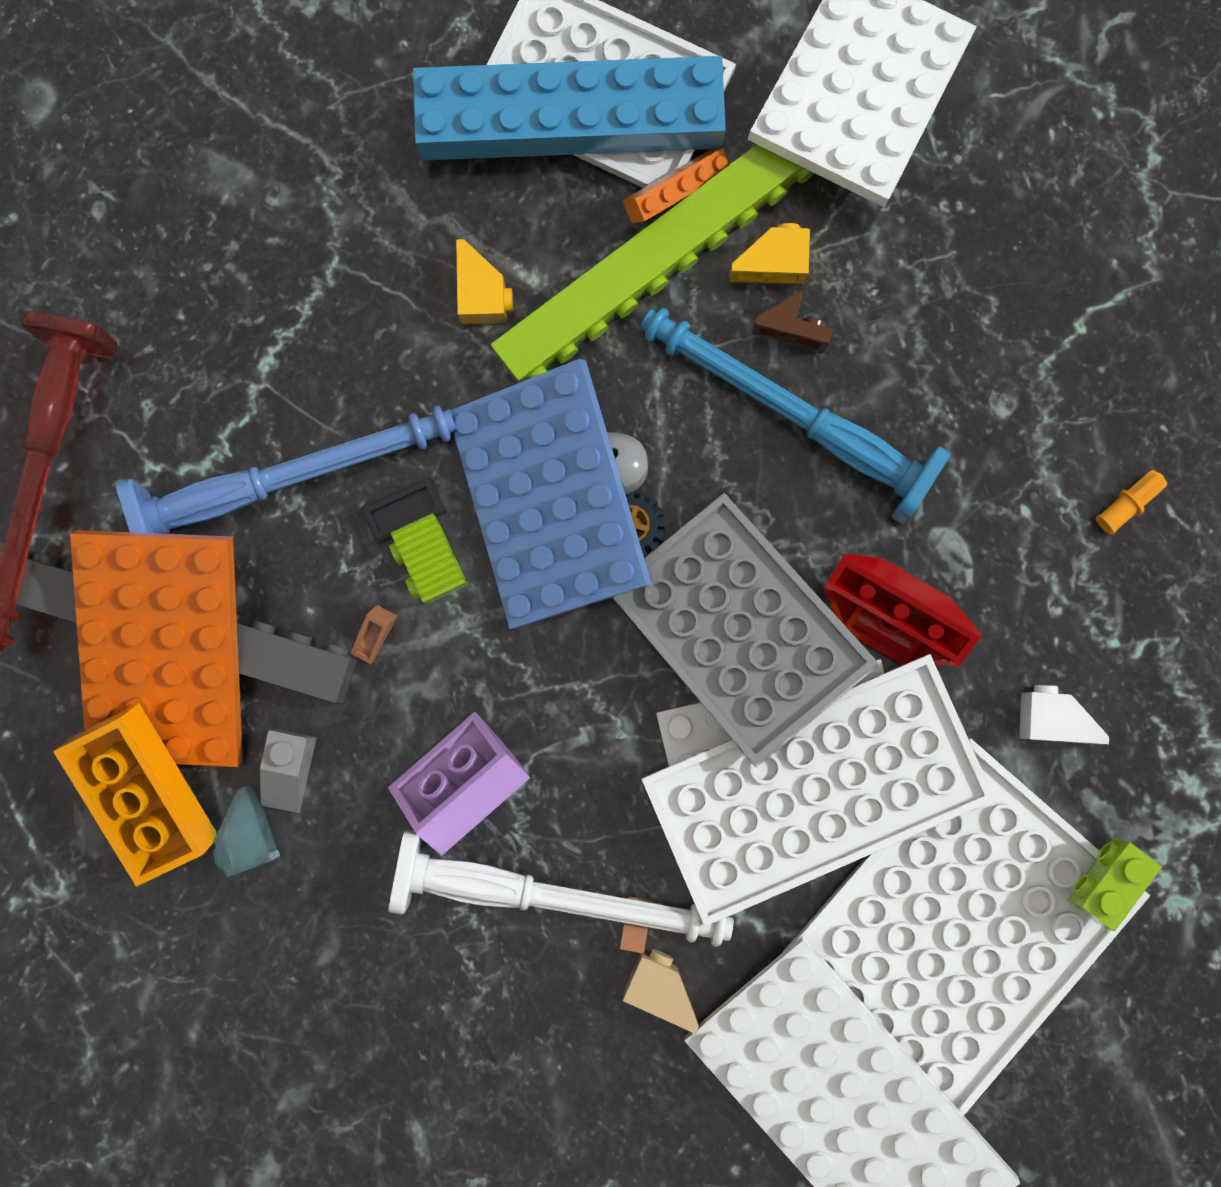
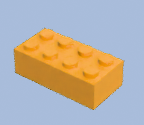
(137, 794)

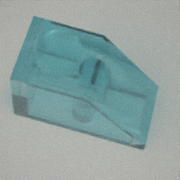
(244, 835)

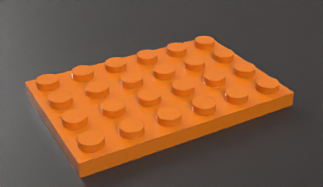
(163, 635)

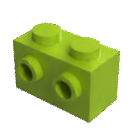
(1114, 883)

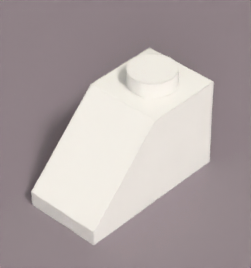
(1057, 718)

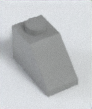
(285, 769)

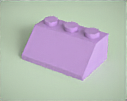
(457, 784)

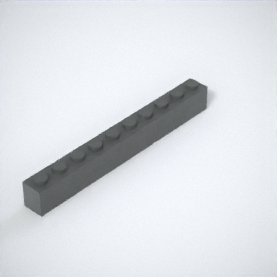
(261, 653)

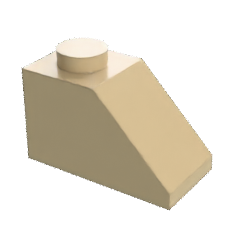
(659, 990)

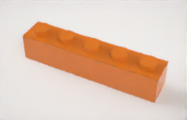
(675, 185)

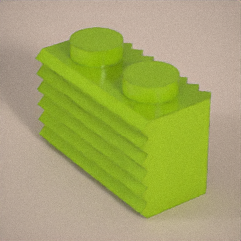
(428, 560)

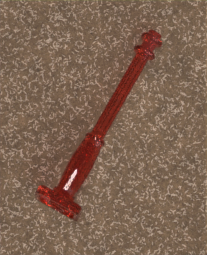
(49, 416)

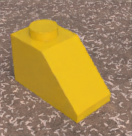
(775, 258)
(480, 289)

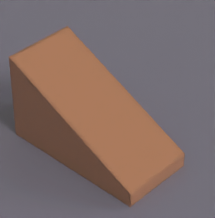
(373, 633)
(634, 936)

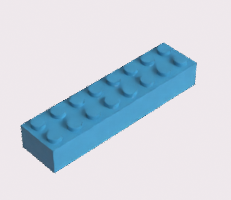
(569, 108)

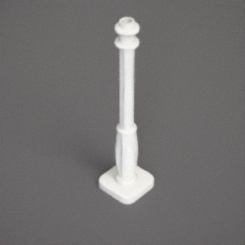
(501, 888)

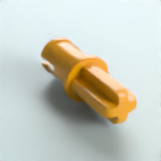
(1131, 502)

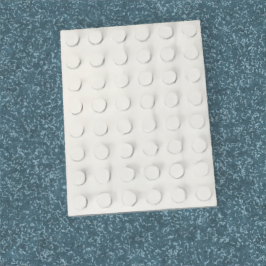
(966, 933)

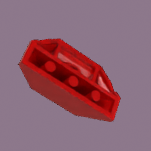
(899, 612)

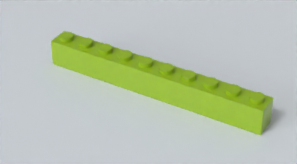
(646, 262)

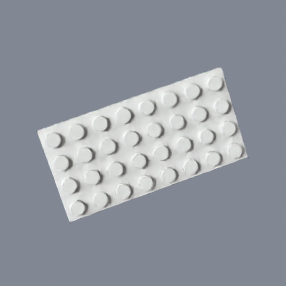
(842, 788)
(838, 1084)

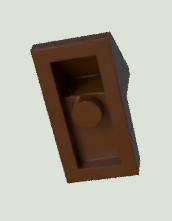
(781, 325)

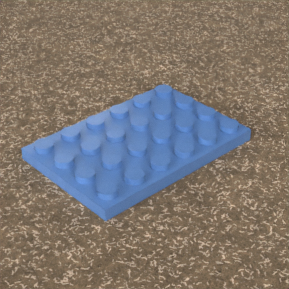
(549, 496)

